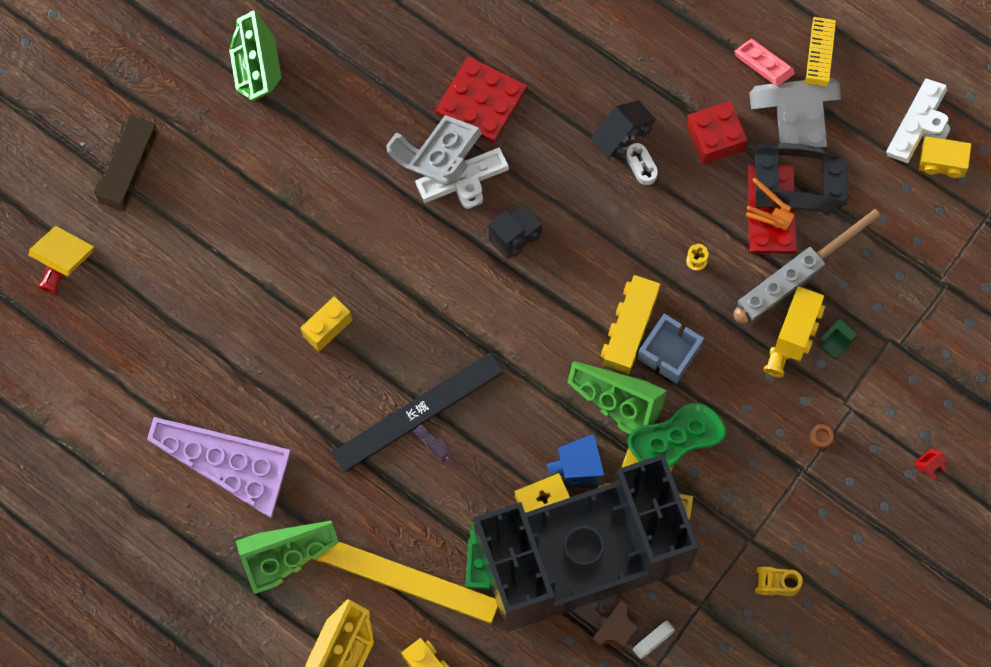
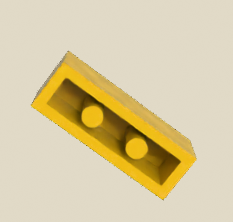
(800, 324)

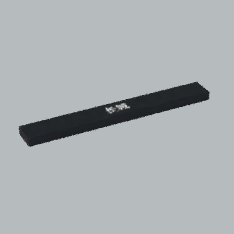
(417, 412)

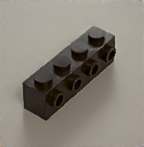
(126, 163)

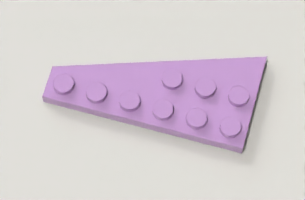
(236, 464)

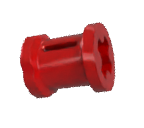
(50, 281)

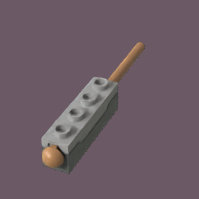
(795, 273)

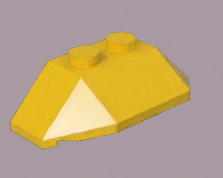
(344, 638)

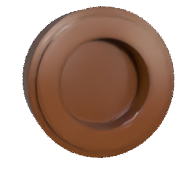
(821, 436)

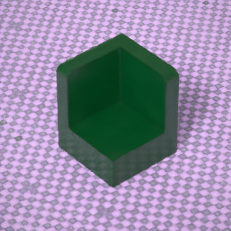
(837, 339)

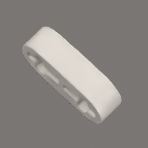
(646, 161)
(653, 639)

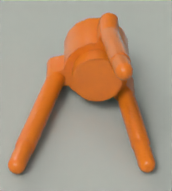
(779, 218)

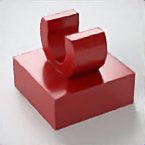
(930, 462)

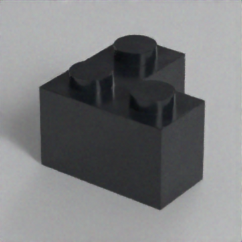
(621, 127)
(514, 231)

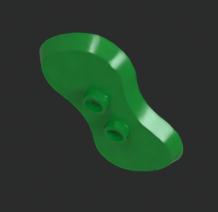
(689, 429)

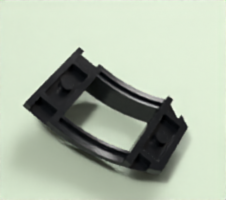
(768, 173)

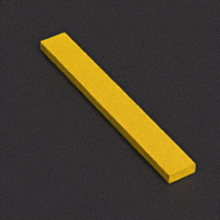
(411, 581)

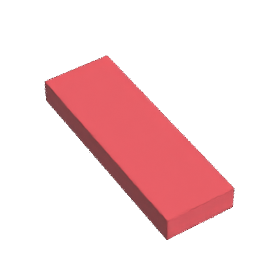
(764, 62)

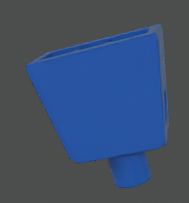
(579, 463)

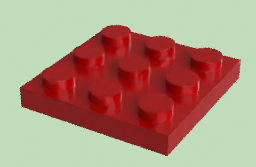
(481, 98)

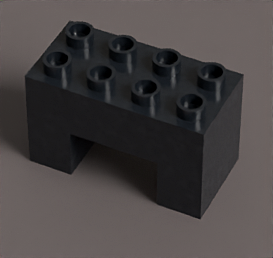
(586, 545)

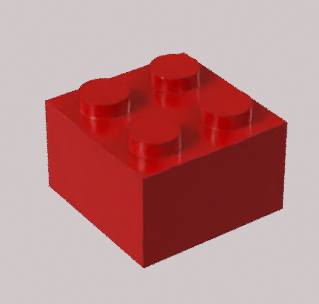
(716, 132)

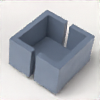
(668, 350)

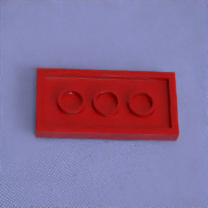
(763, 236)

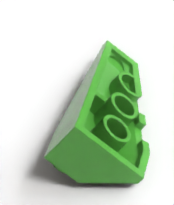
(278, 553)

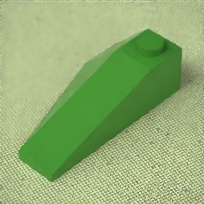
(621, 397)

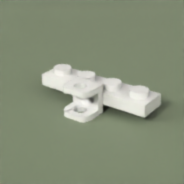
(920, 121)
(469, 184)

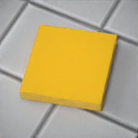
(61, 251)

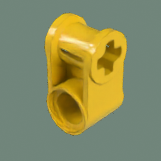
(775, 581)

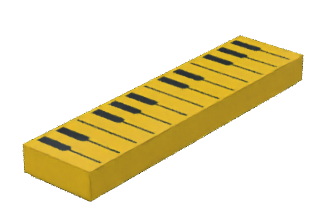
(820, 52)

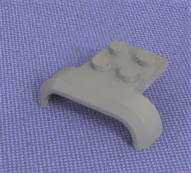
(798, 109)
(441, 154)

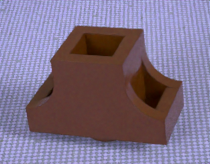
(615, 628)

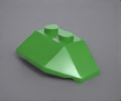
(254, 57)

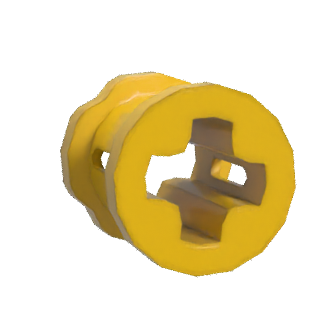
(693, 251)
(775, 364)

